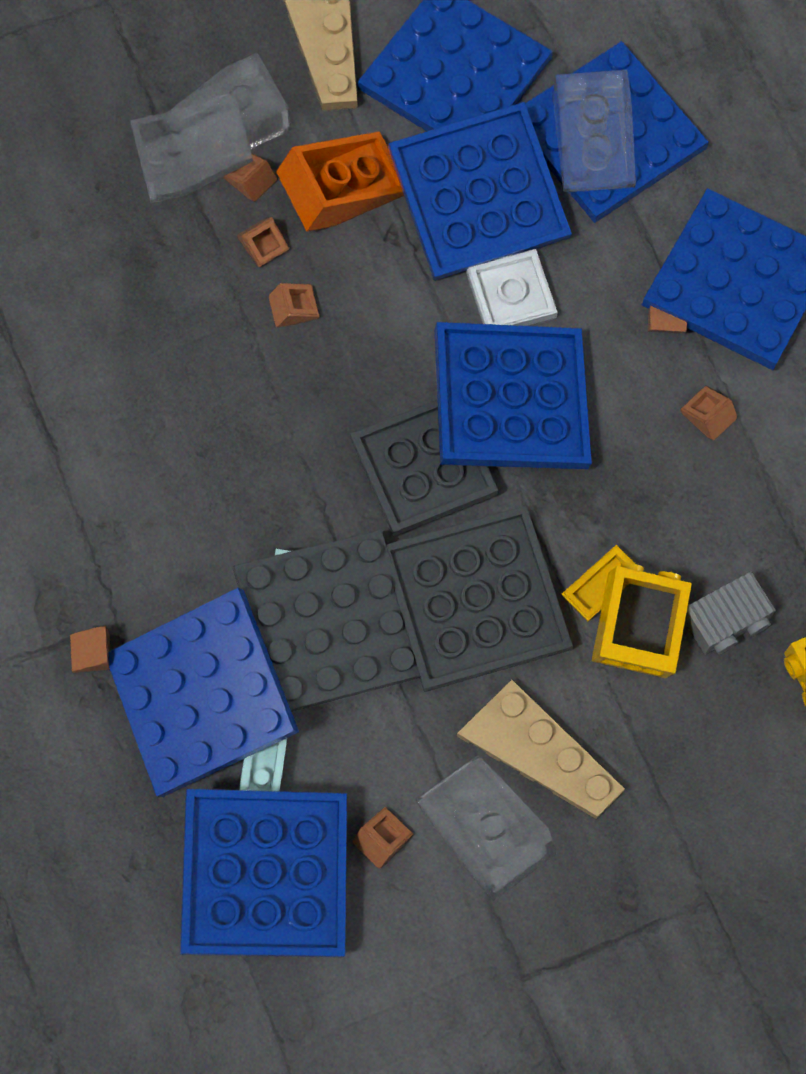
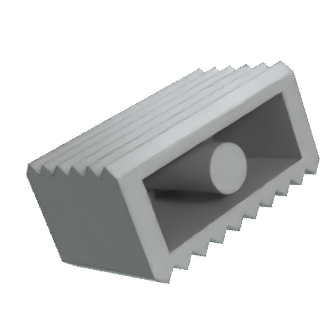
(728, 614)

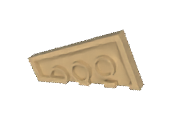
(327, 46)
(530, 741)

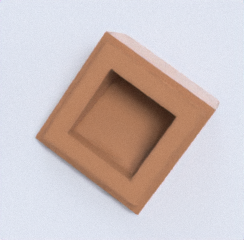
(252, 178)
(263, 241)
(293, 304)
(663, 322)
(710, 412)
(90, 650)
(382, 837)

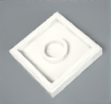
(512, 290)

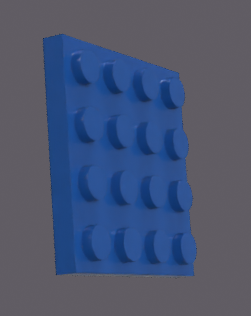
(453, 65)
(660, 132)
(479, 190)
(735, 279)
(511, 396)
(201, 693)
(264, 873)

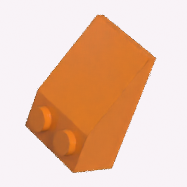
(339, 179)

